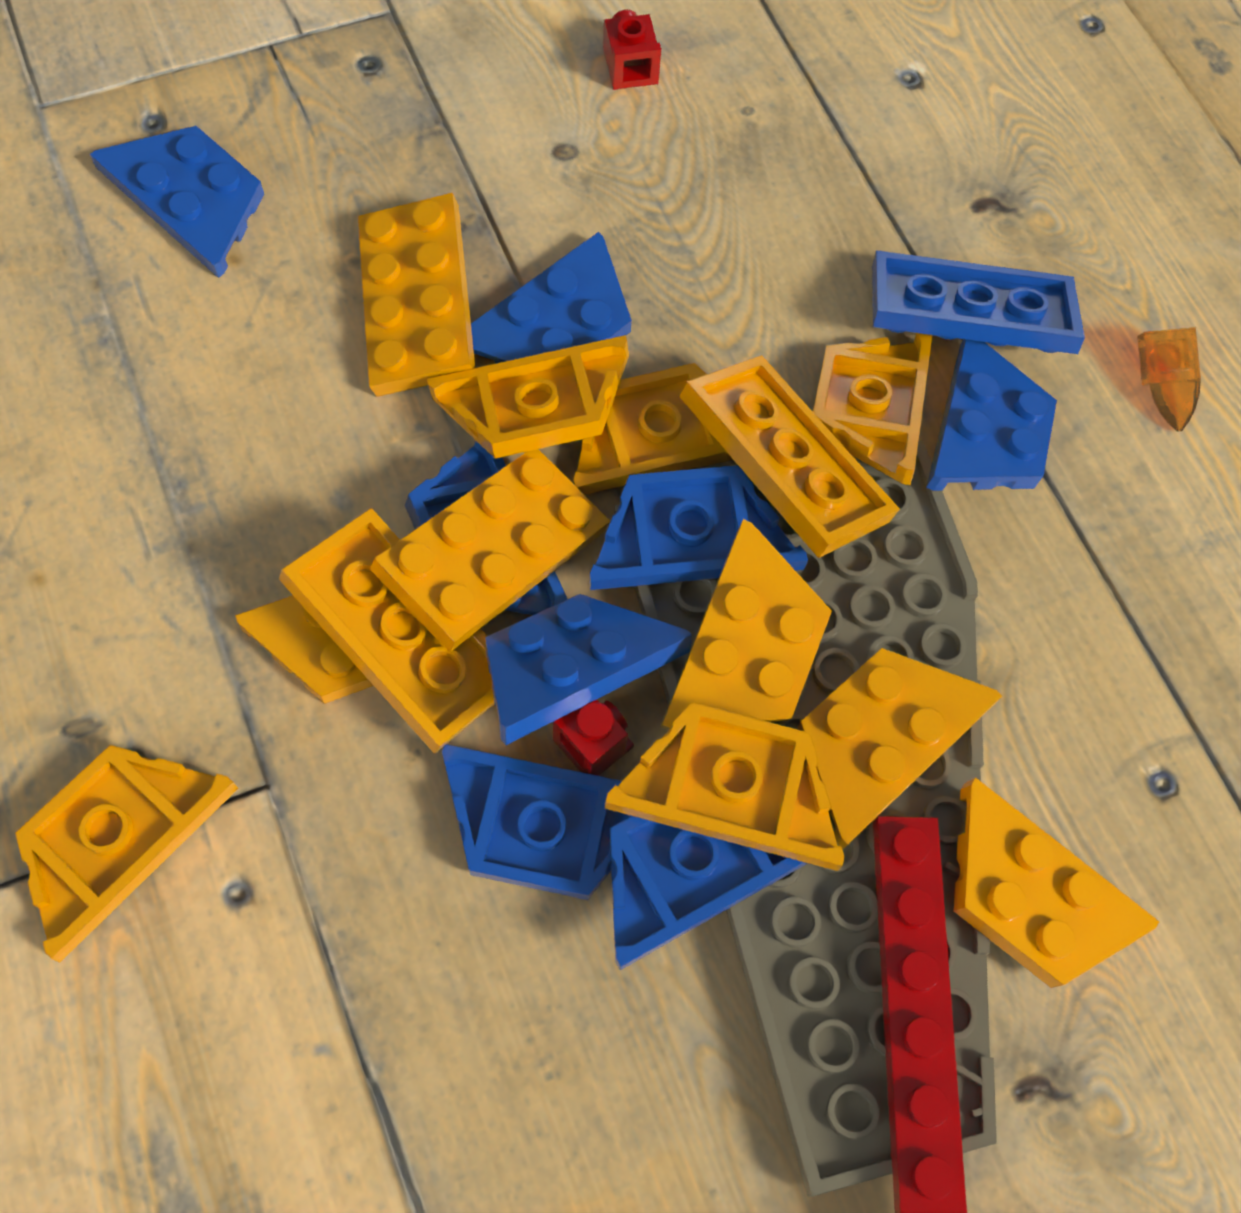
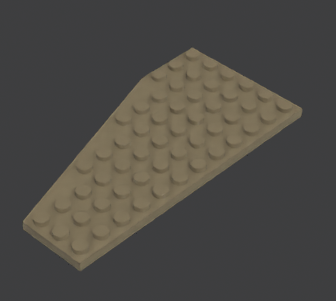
(815, 933)

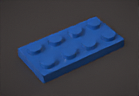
(976, 302)

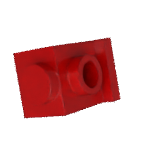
(631, 38)
(593, 736)

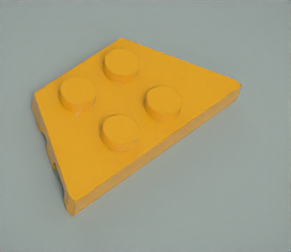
(535, 397)
(875, 401)
(647, 433)
(753, 636)
(303, 648)
(886, 732)
(735, 784)
(109, 836)
(1037, 894)

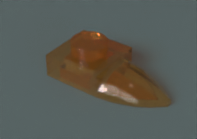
(1172, 372)

